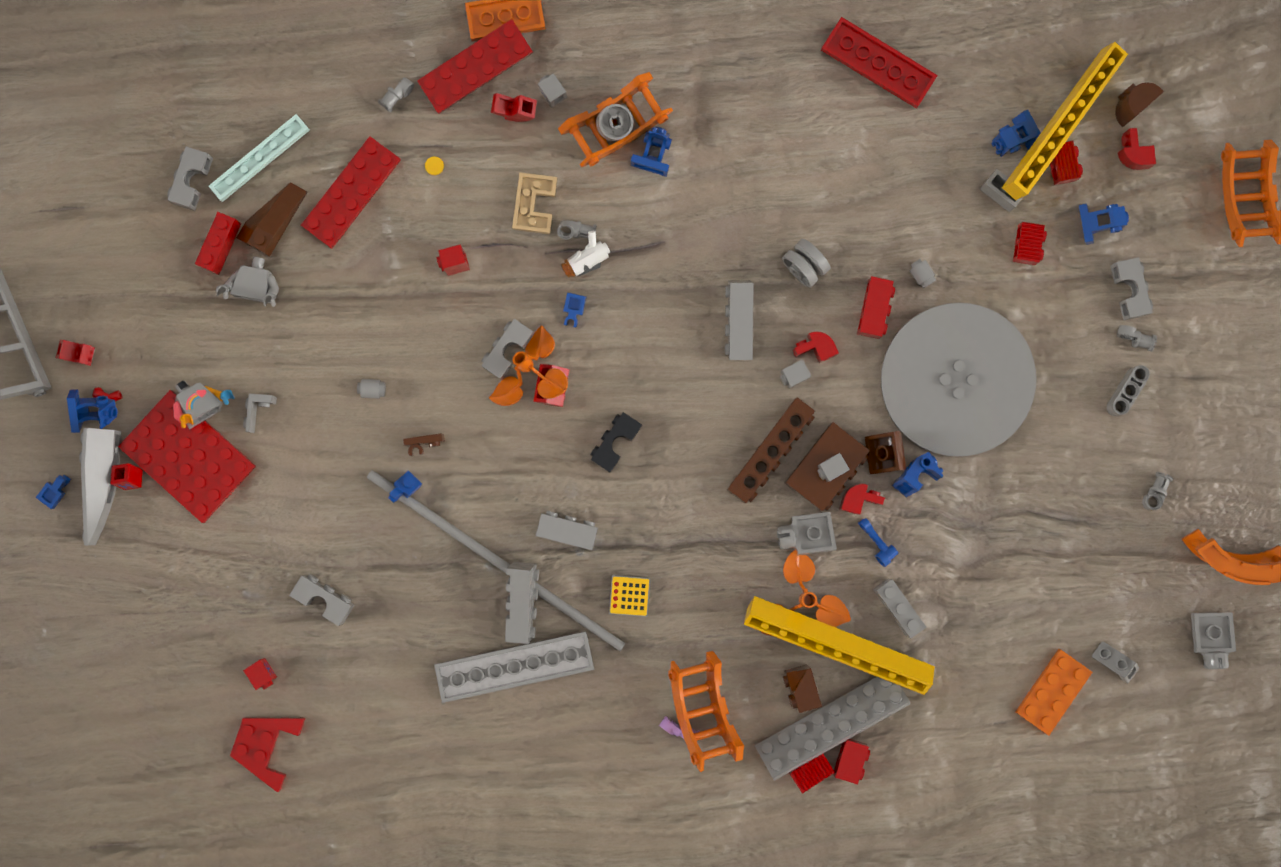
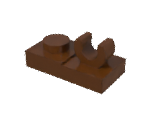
(433, 440)

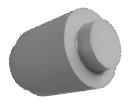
(922, 273)
(371, 388)

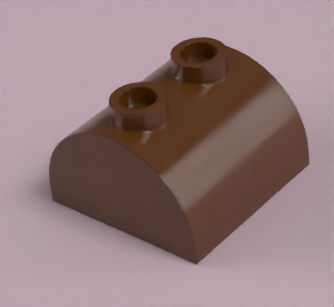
(1135, 100)
(885, 452)

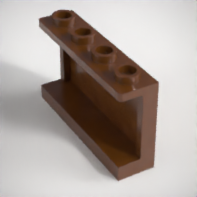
(805, 477)

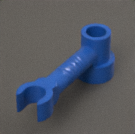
(886, 553)

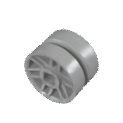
(624, 122)

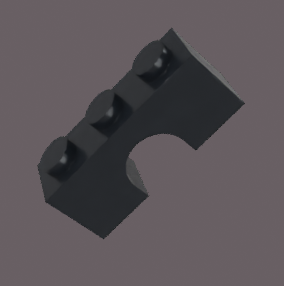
(623, 427)

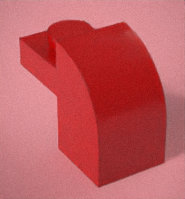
(514, 109)
(1133, 155)
(821, 345)
(75, 352)
(856, 495)

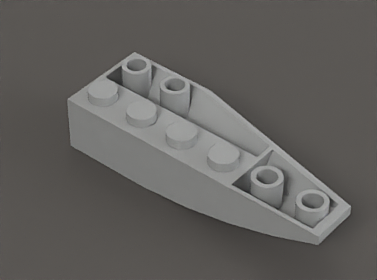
(97, 457)

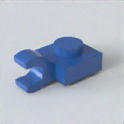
(405, 485)
(52, 493)

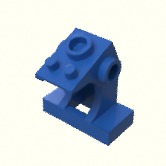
(656, 137)
(1009, 139)
(1118, 220)
(79, 410)
(908, 481)

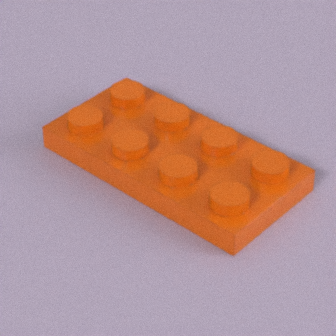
(488, 15)
(1053, 692)

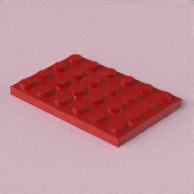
(190, 464)

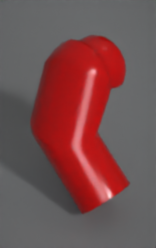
(114, 395)

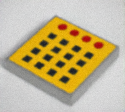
(629, 596)

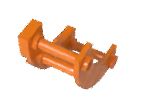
(573, 124)
(1267, 195)
(1254, 568)
(718, 707)

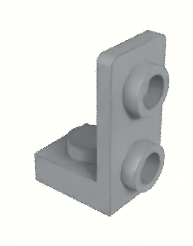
(251, 406)
(1116, 661)

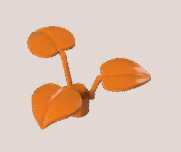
(553, 383)
(831, 608)

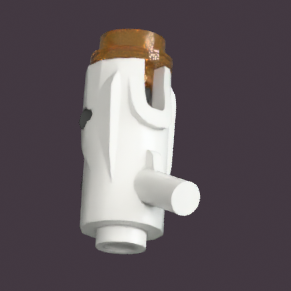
(587, 259)

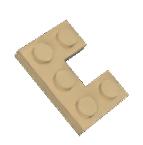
(524, 216)

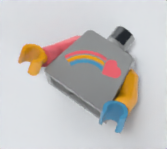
(198, 403)

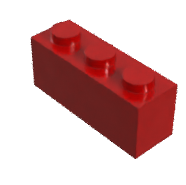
(218, 243)
(876, 307)

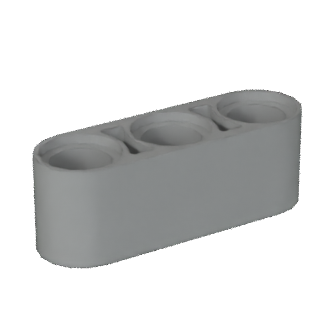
(1134, 384)

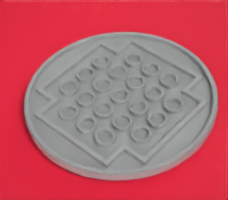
(958, 379)

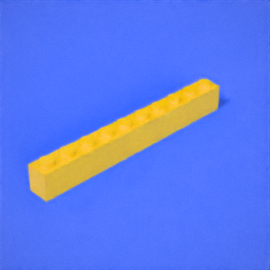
(1064, 121)
(839, 645)

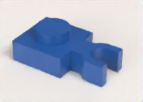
(574, 305)

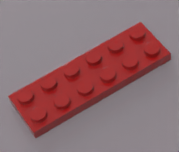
(879, 62)
(475, 66)
(350, 192)

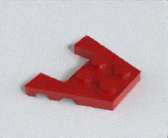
(256, 743)

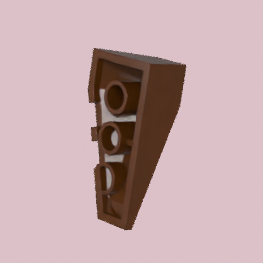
(269, 223)

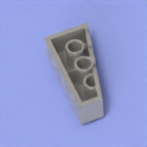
(739, 319)
(521, 602)

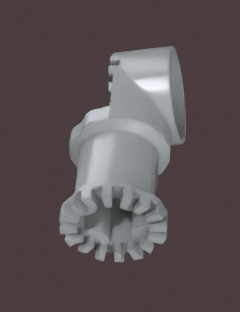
(393, 95)
(577, 229)
(1137, 338)
(1158, 491)

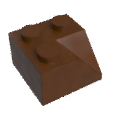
(803, 688)

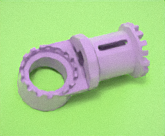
(672, 728)

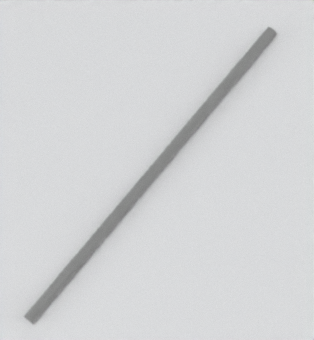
(497, 561)

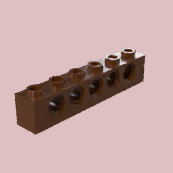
(798, 409)

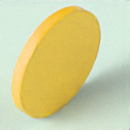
(434, 165)

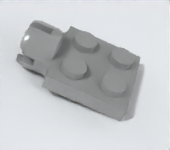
(808, 534)
(1213, 638)

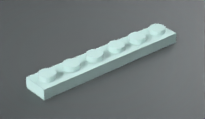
(259, 158)

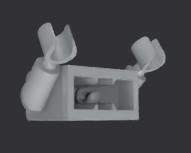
(251, 284)

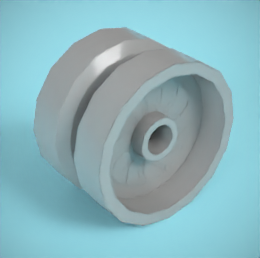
(806, 263)

